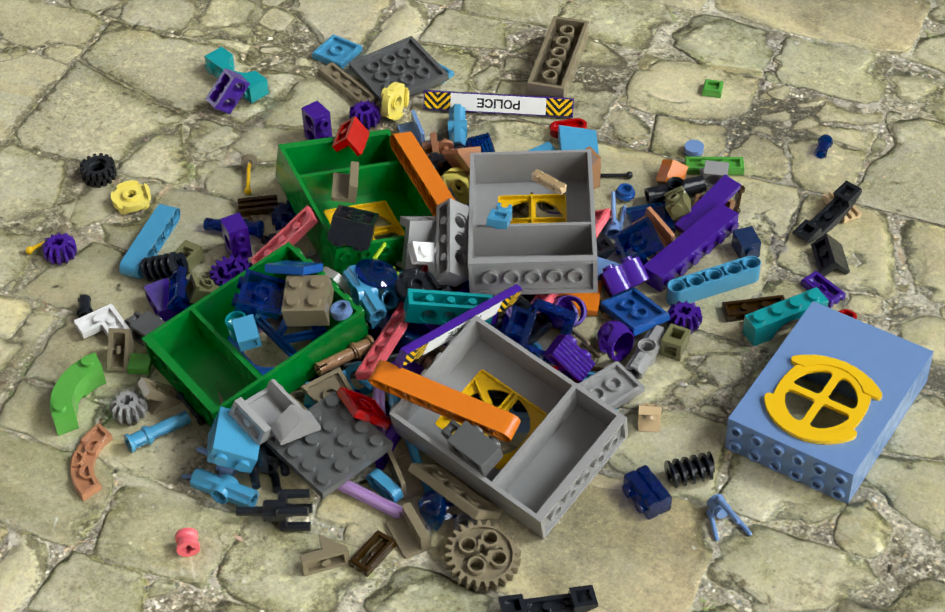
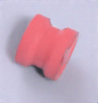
(187, 542)

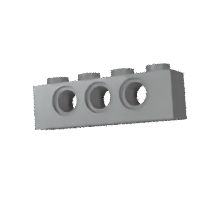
(452, 242)

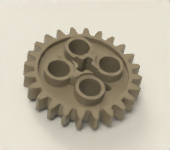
(482, 555)

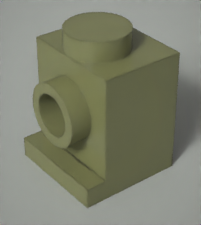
(677, 203)
(193, 258)
(198, 288)
(675, 342)

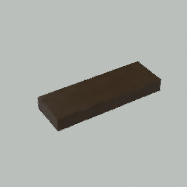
(737, 309)

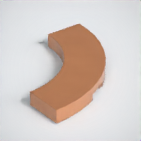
(84, 460)

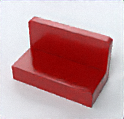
(351, 134)

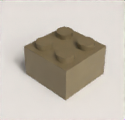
(307, 300)

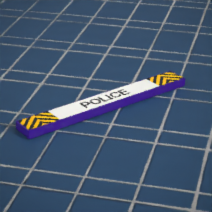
(500, 103)
(452, 328)

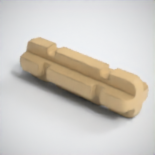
(549, 182)

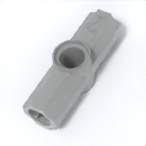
(646, 352)

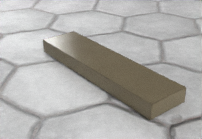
(345, 84)

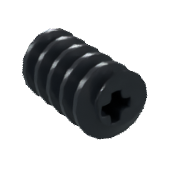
(162, 266)
(690, 468)

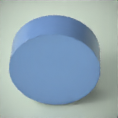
(694, 148)
(341, 310)

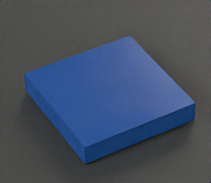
(293, 267)

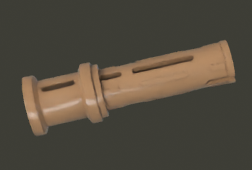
(353, 352)

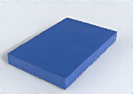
(634, 310)

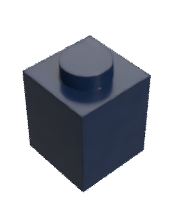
(746, 242)

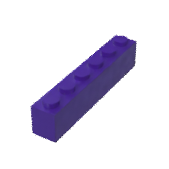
(691, 246)

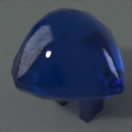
(433, 509)

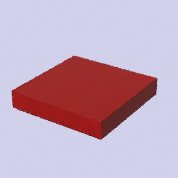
(363, 407)

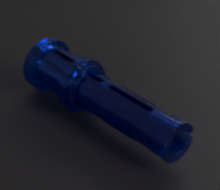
(255, 228)

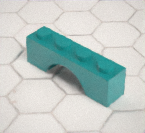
(221, 58)
(764, 323)

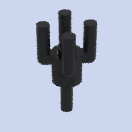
(268, 464)
(280, 510)

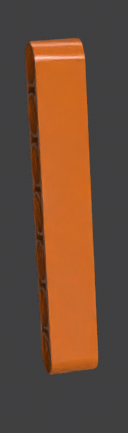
(420, 170)
(444, 400)

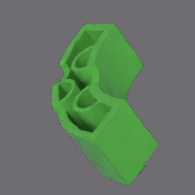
(69, 389)

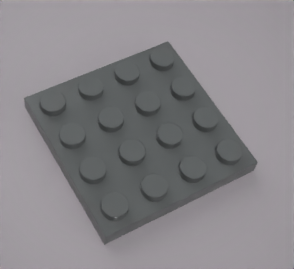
(399, 62)
(336, 451)

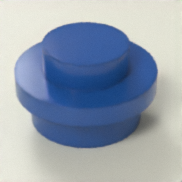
(625, 192)

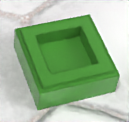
(713, 88)
(139, 364)

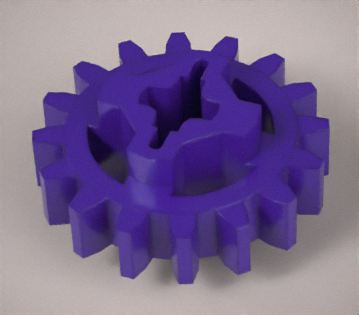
(228, 269)

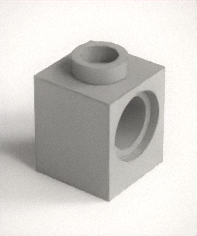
(713, 172)

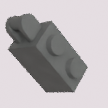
(143, 324)
(473, 446)

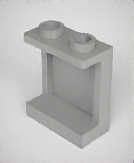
(419, 230)
(261, 411)

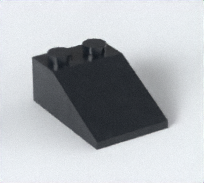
(352, 228)

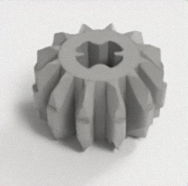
(128, 407)

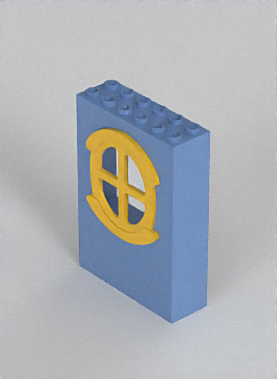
(846, 358)

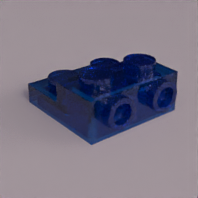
(638, 240)
(259, 294)

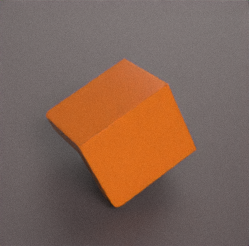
(671, 168)

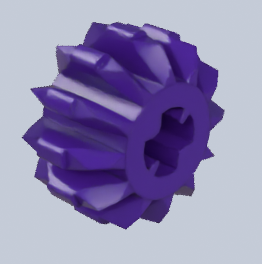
(367, 113)
(59, 248)
(685, 315)

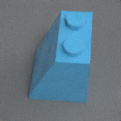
(230, 444)

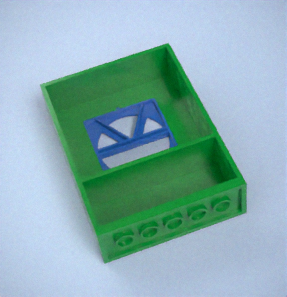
(202, 358)

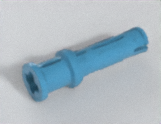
(149, 434)

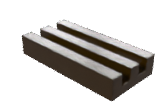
(257, 205)
(375, 556)

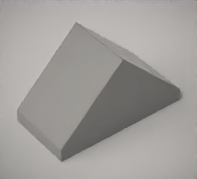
(294, 424)

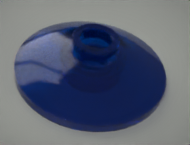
(376, 273)

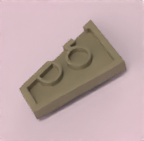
(326, 384)

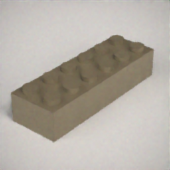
(558, 58)

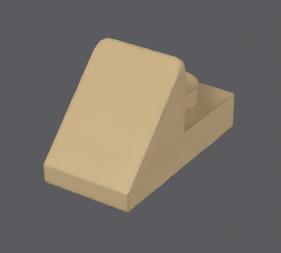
(649, 417)

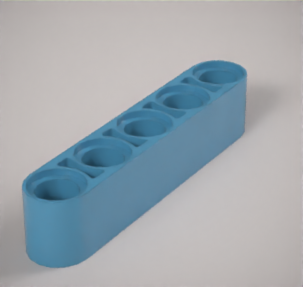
(150, 239)
(714, 280)

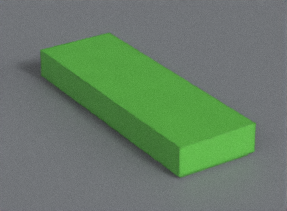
(736, 164)

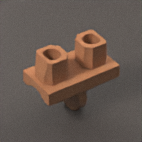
(436, 146)

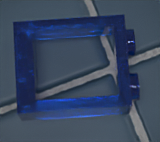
(553, 310)

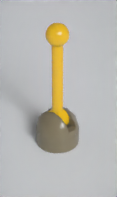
(249, 167)
(62, 229)

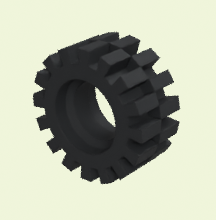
(106, 168)

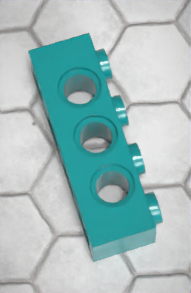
(439, 306)

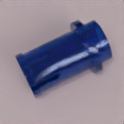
(824, 143)

